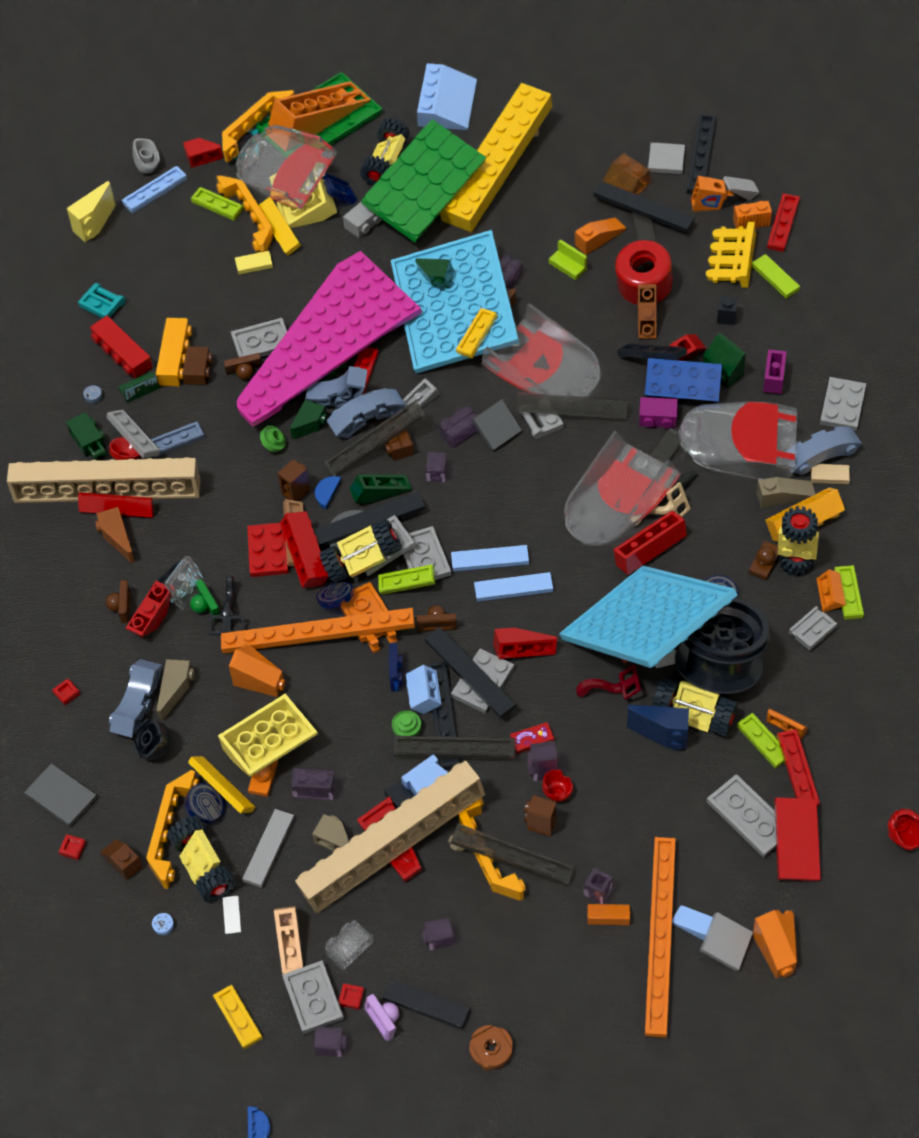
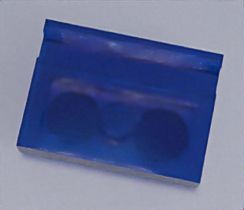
(338, 188)
(395, 662)

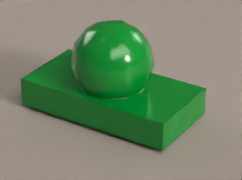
(204, 600)

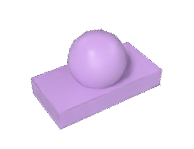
(382, 1016)

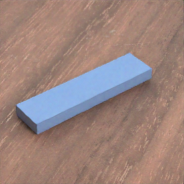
(154, 189)
(490, 558)
(513, 587)

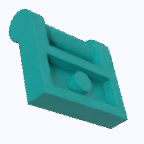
(98, 305)

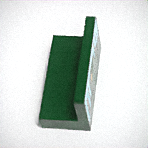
(139, 387)

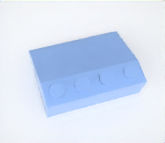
(446, 97)

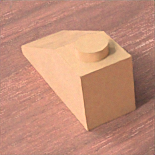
(288, 938)

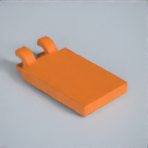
(364, 602)

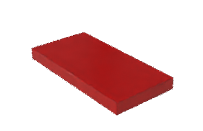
(797, 839)

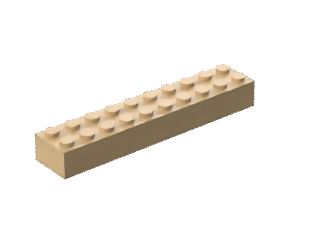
(130, 477)
(390, 836)

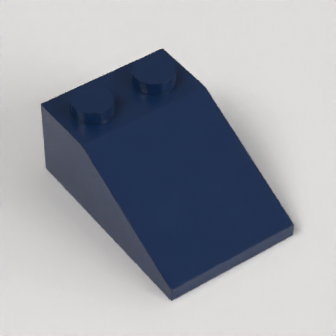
(660, 724)

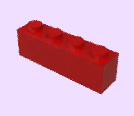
(121, 347)
(650, 542)
(304, 549)

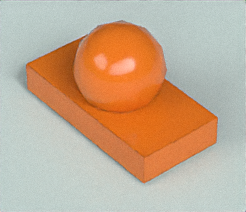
(262, 780)

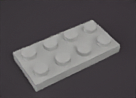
(746, 814)

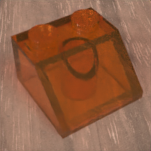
(627, 174)

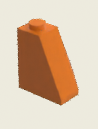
(255, 672)
(776, 940)

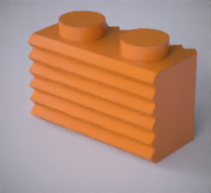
(754, 212)

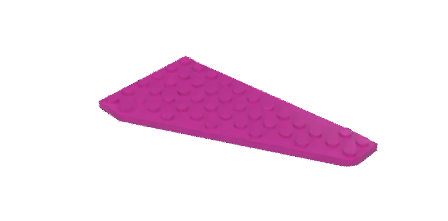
(340, 320)

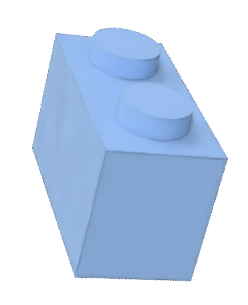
(423, 689)

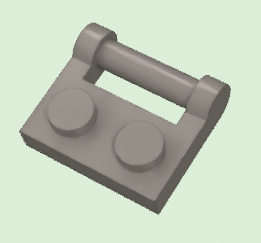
(549, 423)

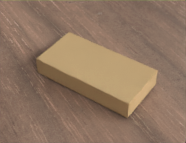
(830, 474)

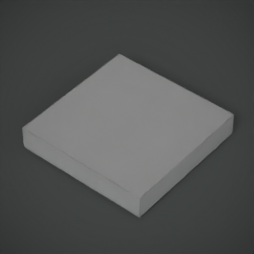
(666, 158)
(726, 941)

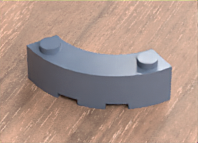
(340, 390)
(356, 412)
(825, 445)
(136, 700)

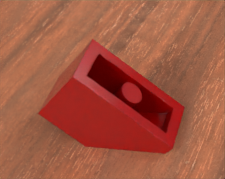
(202, 152)

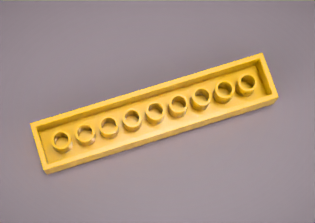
(503, 149)

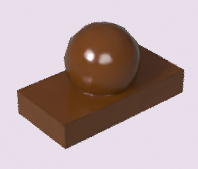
(243, 365)
(764, 560)
(120, 601)
(436, 618)

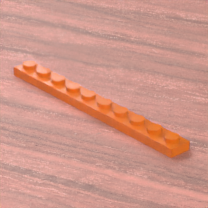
(319, 630)
(660, 938)

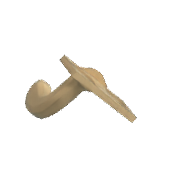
(672, 504)

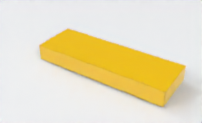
(476, 333)
(237, 1017)

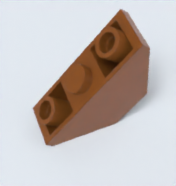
(646, 311)

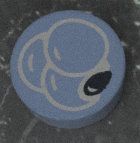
(92, 394)

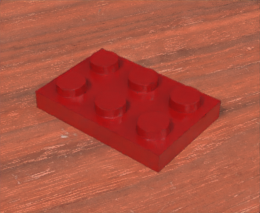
(267, 550)

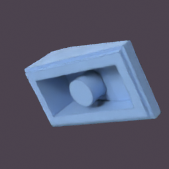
(692, 921)

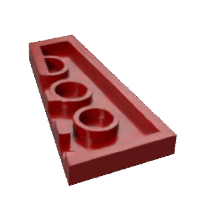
(406, 863)

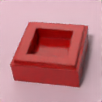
(66, 692)
(72, 847)
(351, 996)

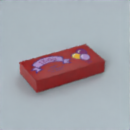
(532, 735)

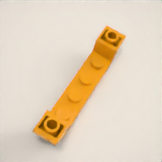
(247, 121)
(230, 187)
(179, 787)
(507, 886)

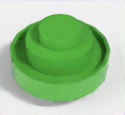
(272, 439)
(406, 724)

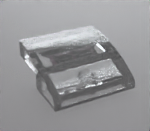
(182, 582)

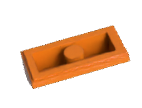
(830, 590)
(785, 723)
(608, 914)

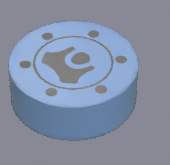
(163, 924)

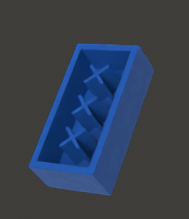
(683, 379)

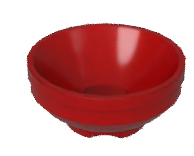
(122, 450)

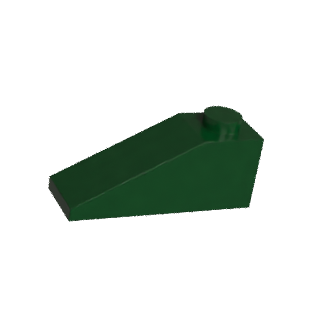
(377, 487)

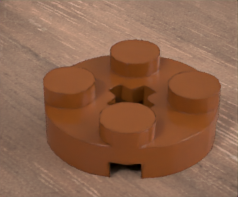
(493, 1035)

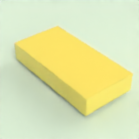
(253, 262)

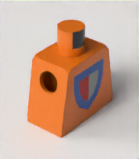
(709, 194)

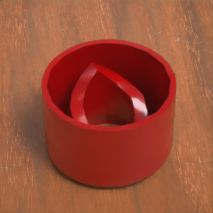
(635, 255)

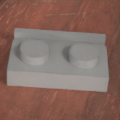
(813, 628)

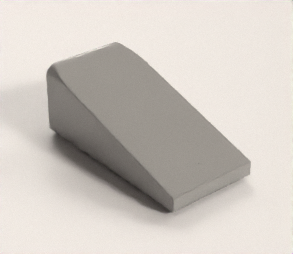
(741, 187)
(422, 393)

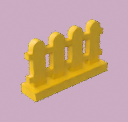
(737, 248)

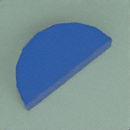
(326, 489)
(258, 1124)

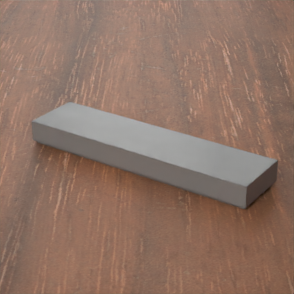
(133, 434)
(268, 848)

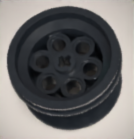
(726, 650)

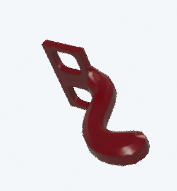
(621, 687)

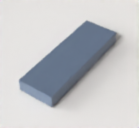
(178, 438)

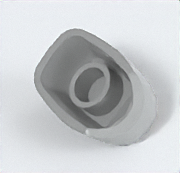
(145, 155)

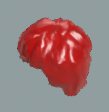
(904, 828)

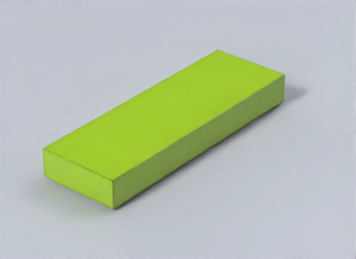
(217, 203)
(775, 276)
(406, 579)
(853, 607)
(762, 739)

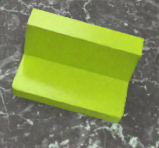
(569, 260)

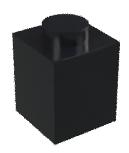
(727, 310)

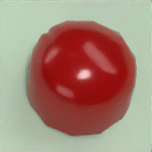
(557, 786)

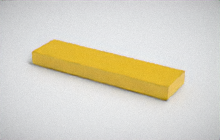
(280, 227)
(221, 784)

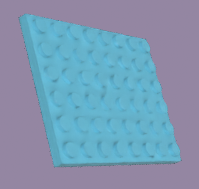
(451, 310)
(648, 615)

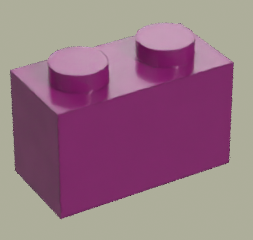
(774, 371)
(658, 412)

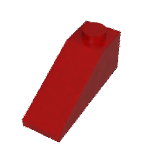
(522, 643)

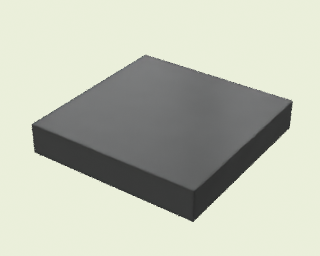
(496, 425)

